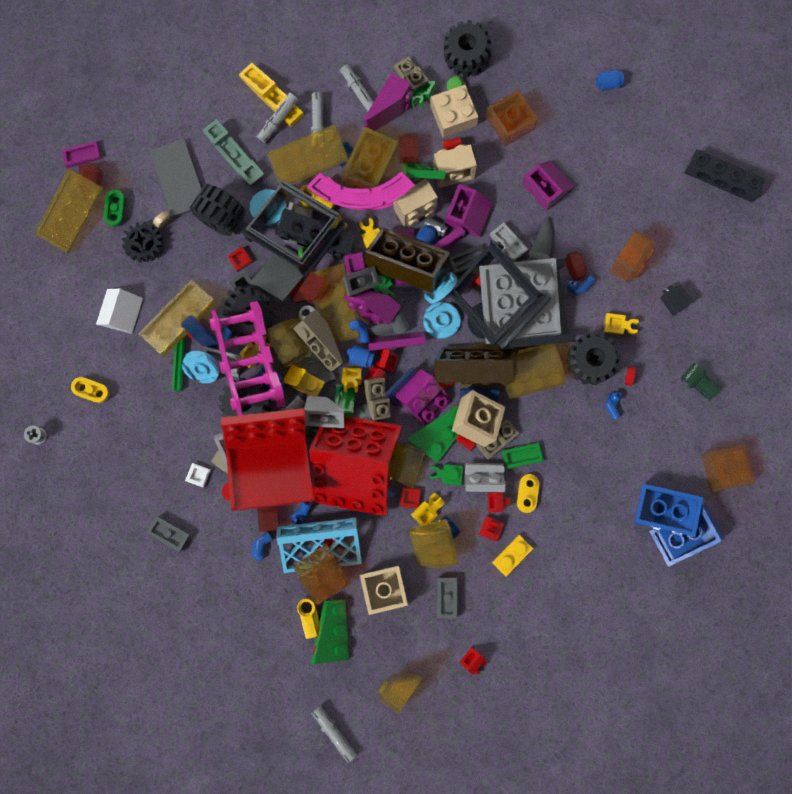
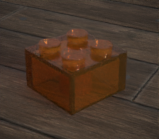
(511, 117)
(633, 257)
(727, 468)
(321, 574)

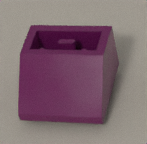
(547, 184)
(468, 210)
(373, 306)
(423, 397)

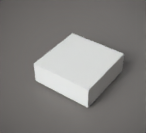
(198, 475)

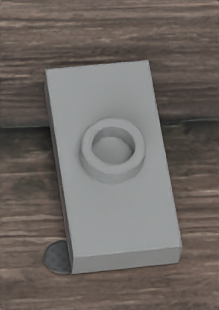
(512, 244)

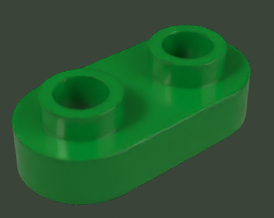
(114, 209)

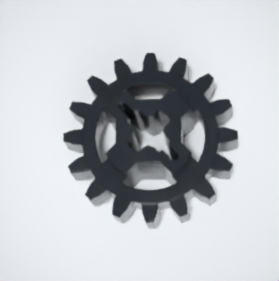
(134, 239)

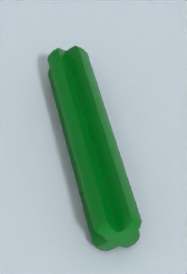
(178, 372)

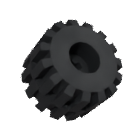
(467, 48)
(217, 209)
(241, 299)
(597, 347)
(255, 408)

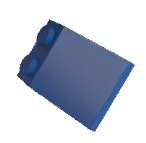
(668, 510)
(678, 547)

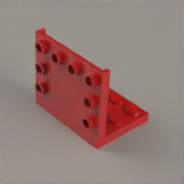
(267, 459)
(353, 465)

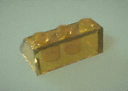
(368, 160)
(537, 370)

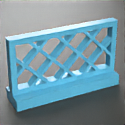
(318, 533)

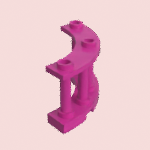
(362, 199)
(264, 357)

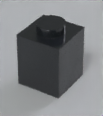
(675, 299)

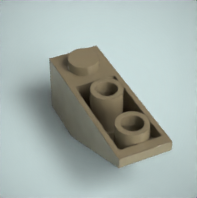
(319, 338)

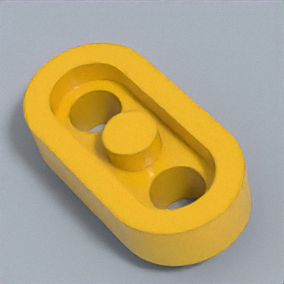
(91, 390)
(527, 493)

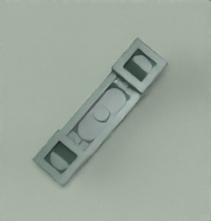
(233, 153)

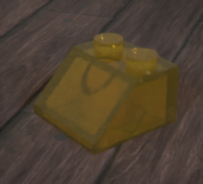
(287, 342)
(434, 545)
(398, 690)

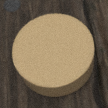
(162, 219)

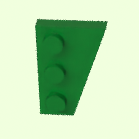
(416, 171)
(436, 436)
(333, 636)

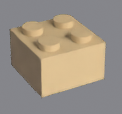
(454, 111)
(457, 163)
(416, 204)
(478, 418)
(383, 590)

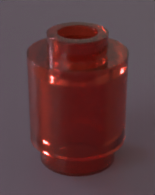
(576, 265)

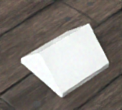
(119, 310)

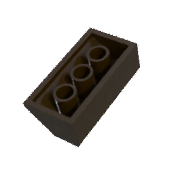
(407, 259)
(476, 365)

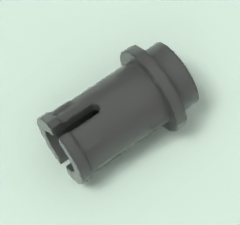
(441, 228)

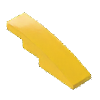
(269, 92)

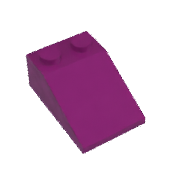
(389, 103)

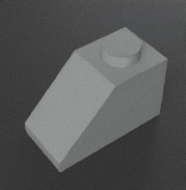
(323, 413)

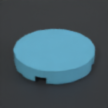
(258, 202)
(444, 287)
(436, 322)
(201, 366)

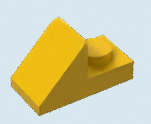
(303, 381)

